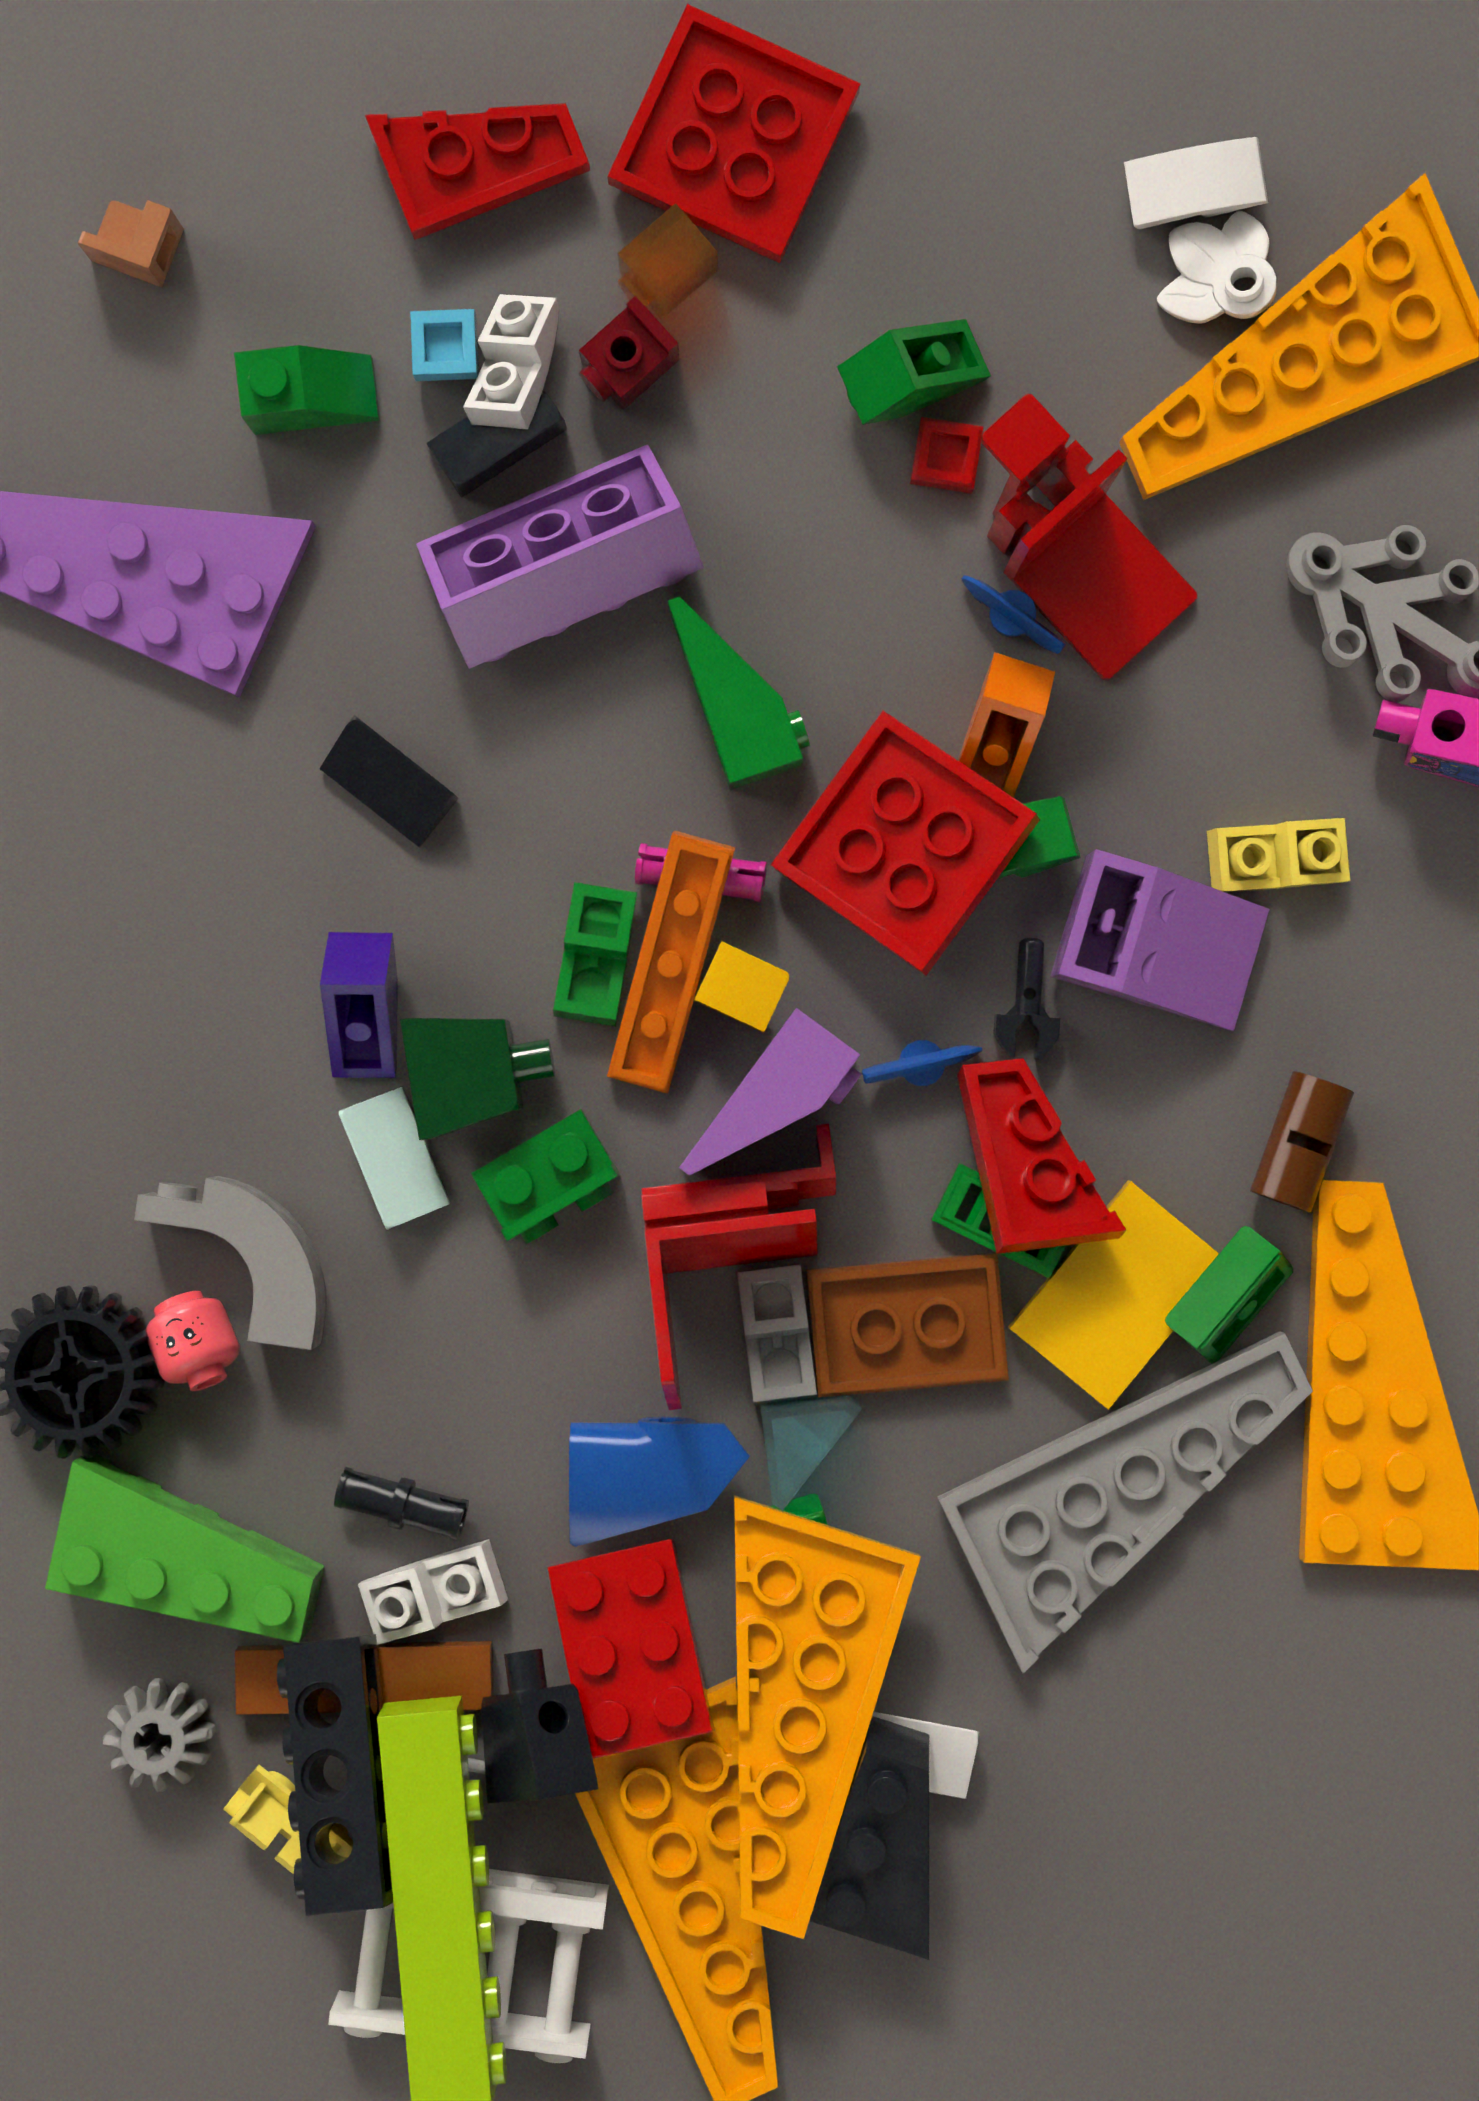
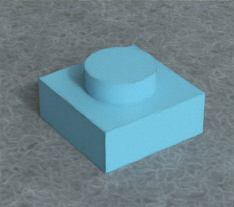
(444, 345)

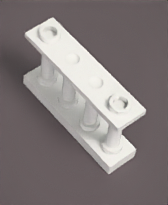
(513, 1899)

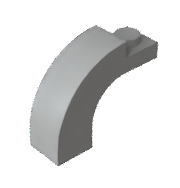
(277, 1250)

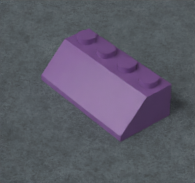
(559, 556)

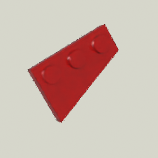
(475, 161)

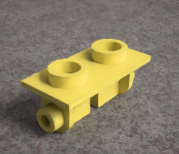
(261, 1813)

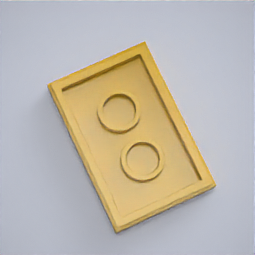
(1111, 1298)

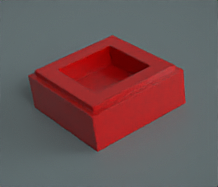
(946, 455)

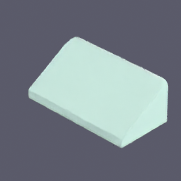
(394, 1158)

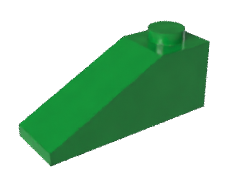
(741, 709)

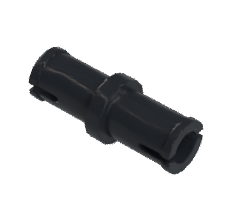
(401, 1503)

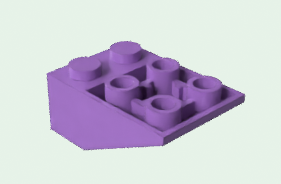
(1159, 940)

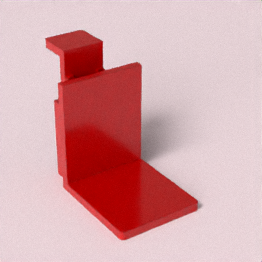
(1084, 556)
(727, 1226)

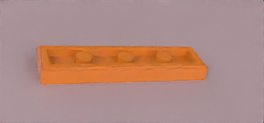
(671, 961)

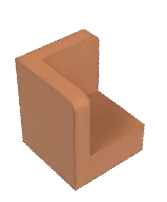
(135, 241)

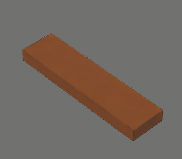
(405, 1670)

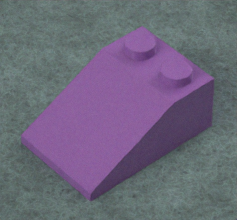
(786, 1083)

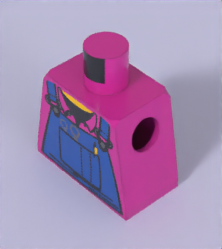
(1427, 753)

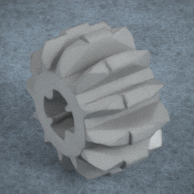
(145, 1751)

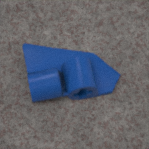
(645, 1473)

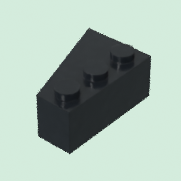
(881, 1851)

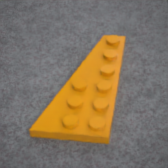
(1348, 335)
(811, 1660)

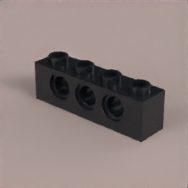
(321, 1875)

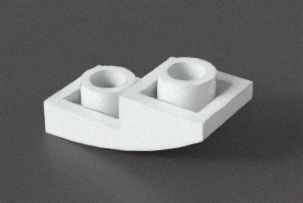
(1196, 182)
(518, 355)
(433, 1592)

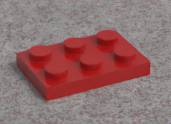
(631, 1648)

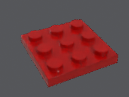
(734, 133)
(905, 842)

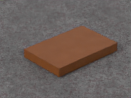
(907, 1324)

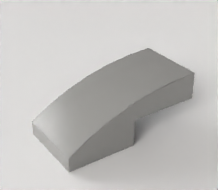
(777, 1335)

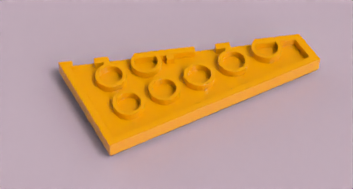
(1378, 1432)
(674, 1852)

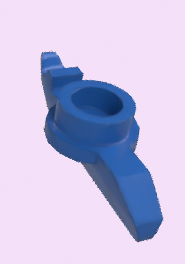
(1013, 614)
(920, 1063)

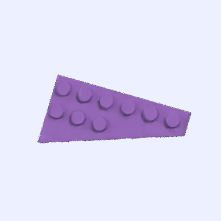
(154, 578)

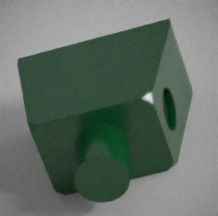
(468, 1071)

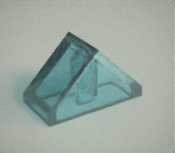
(800, 1437)

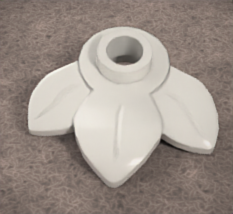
(1212, 263)

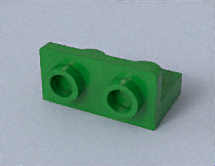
(545, 1176)

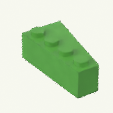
(162, 1555)

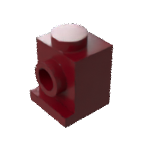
(628, 380)

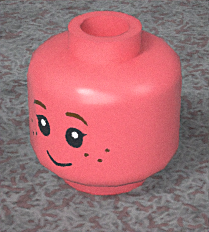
(192, 1340)

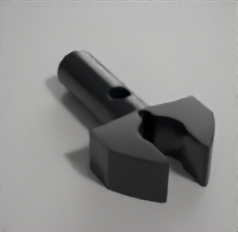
(1028, 1003)

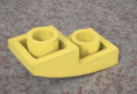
(1278, 855)

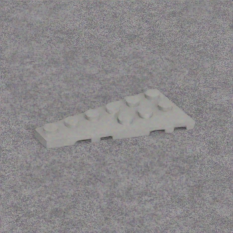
(1095, 1501)

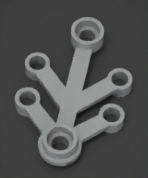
(1385, 607)

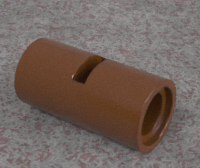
(1302, 1141)

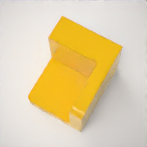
(742, 987)

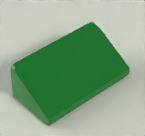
(1229, 1294)

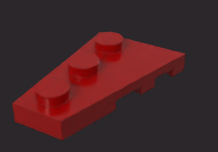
(1026, 1168)

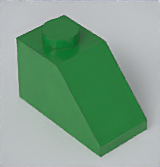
(912, 370)
(304, 388)

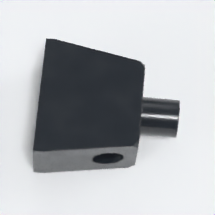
(534, 1736)

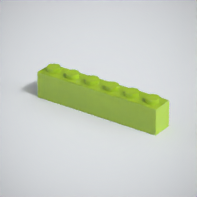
(438, 1900)

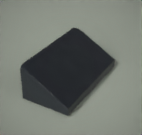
(479, 452)
(387, 781)

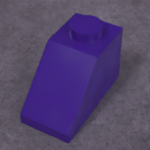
(360, 1004)

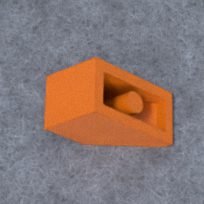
(1006, 721)

